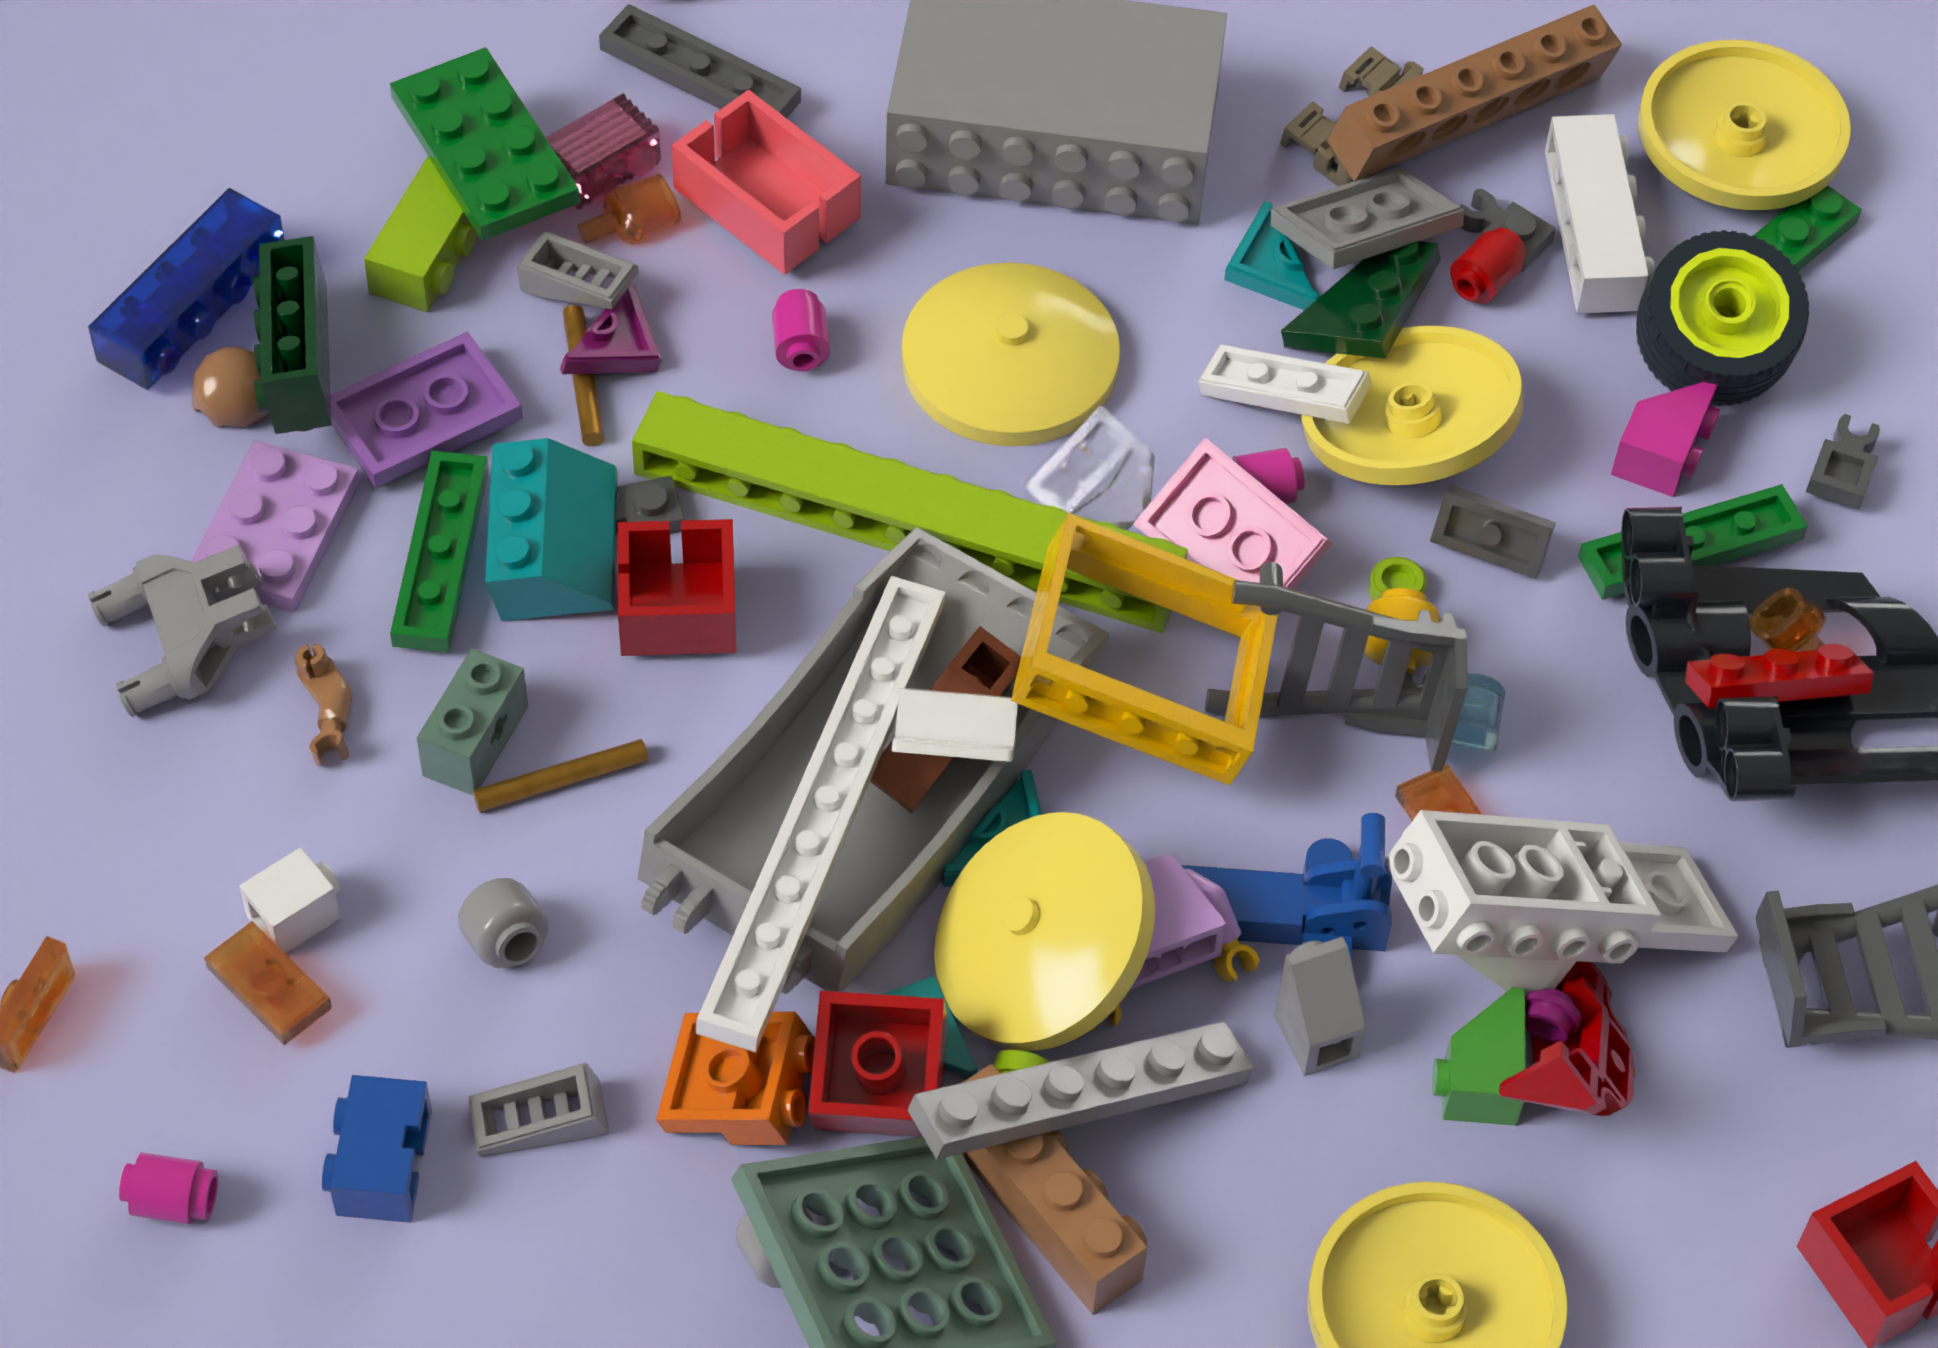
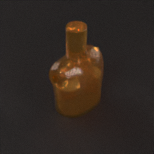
(634, 212)
(1788, 622)

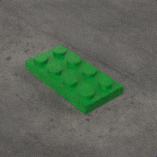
(484, 143)

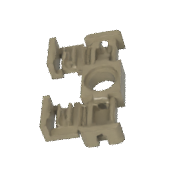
(1313, 129)

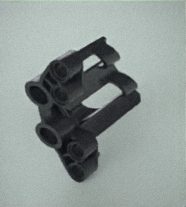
(1755, 742)

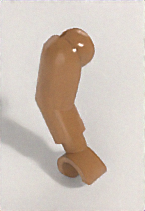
(332, 695)

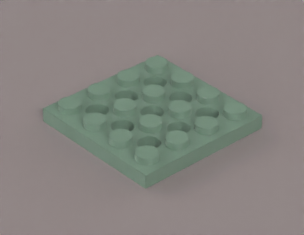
(907, 1231)

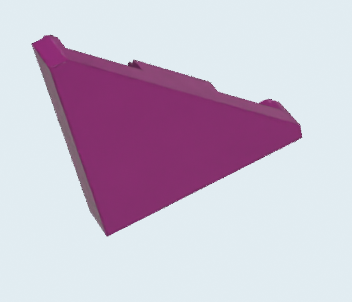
(616, 342)

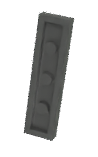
(692, 62)

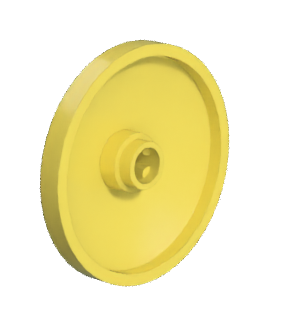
(1744, 124)
(1010, 354)
(1430, 410)
(1044, 931)
(1435, 1273)

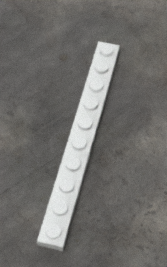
(819, 817)

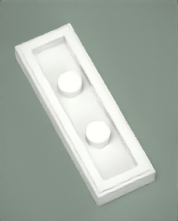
(1285, 383)

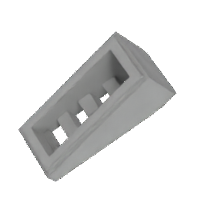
(553, 251)
(543, 1131)

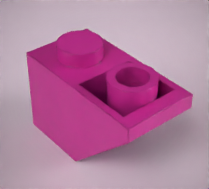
(1663, 438)

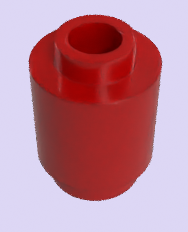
(1488, 265)

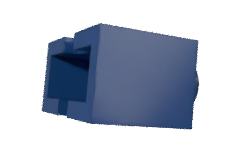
(379, 1135)

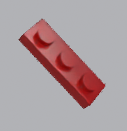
(1781, 673)

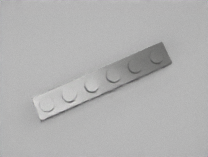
(1079, 1089)

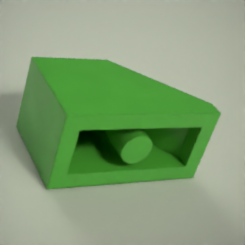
(1479, 1060)

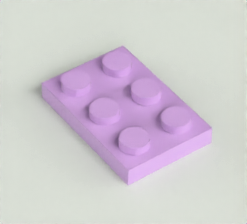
(282, 517)

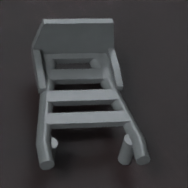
(1396, 702)
(1817, 929)

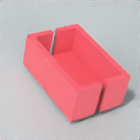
(768, 181)

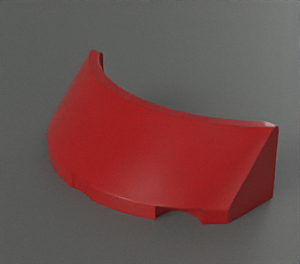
(1592, 1067)

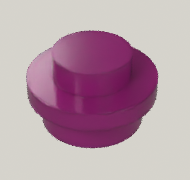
(1551, 1015)

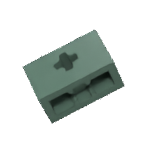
(472, 721)

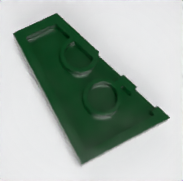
(1366, 305)

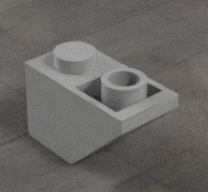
(1320, 1006)

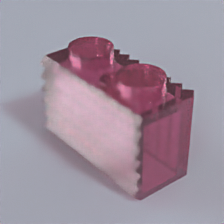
(607, 148)

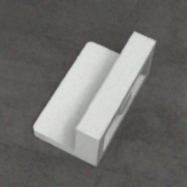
(955, 724)

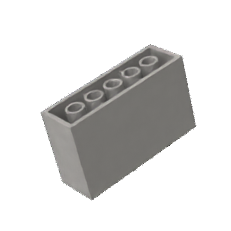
(1058, 103)

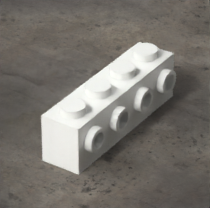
(1597, 213)

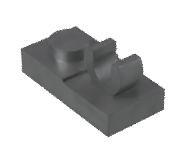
(1492, 531)

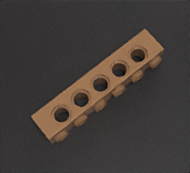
(1473, 92)

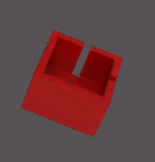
(678, 604)
(1876, 1253)

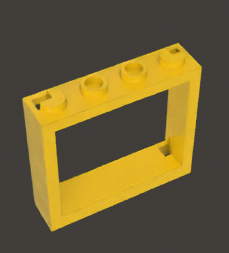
(1124, 711)

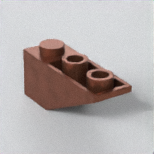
(981, 668)

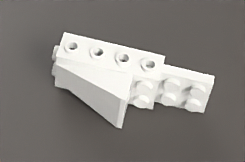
(1546, 893)

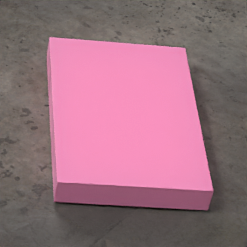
(1231, 520)

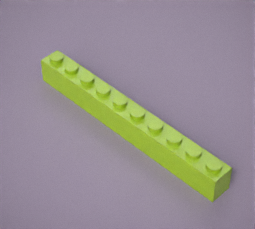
(867, 497)

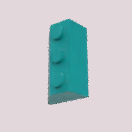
(550, 530)

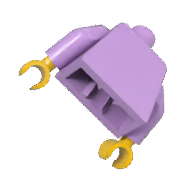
(1189, 926)

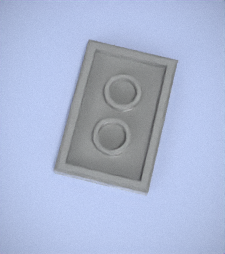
(1366, 217)

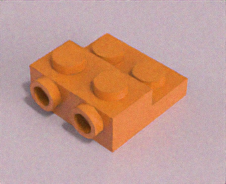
(736, 1090)

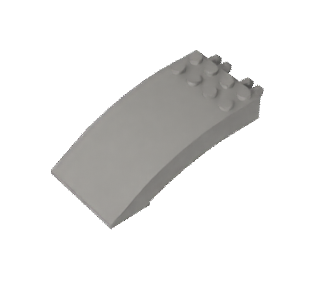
(722, 828)

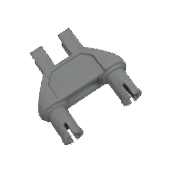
(200, 615)

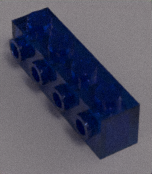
(184, 290)

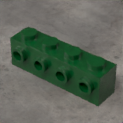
(292, 336)

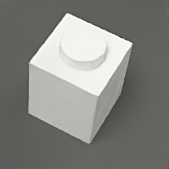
(292, 899)

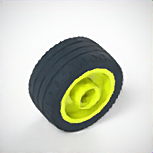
(1722, 316)

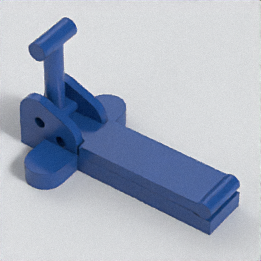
(1324, 902)

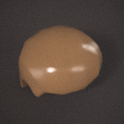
(226, 387)

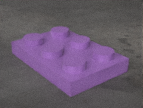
(422, 406)

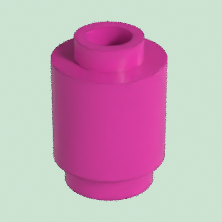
(800, 330)
(1275, 471)
(169, 1188)

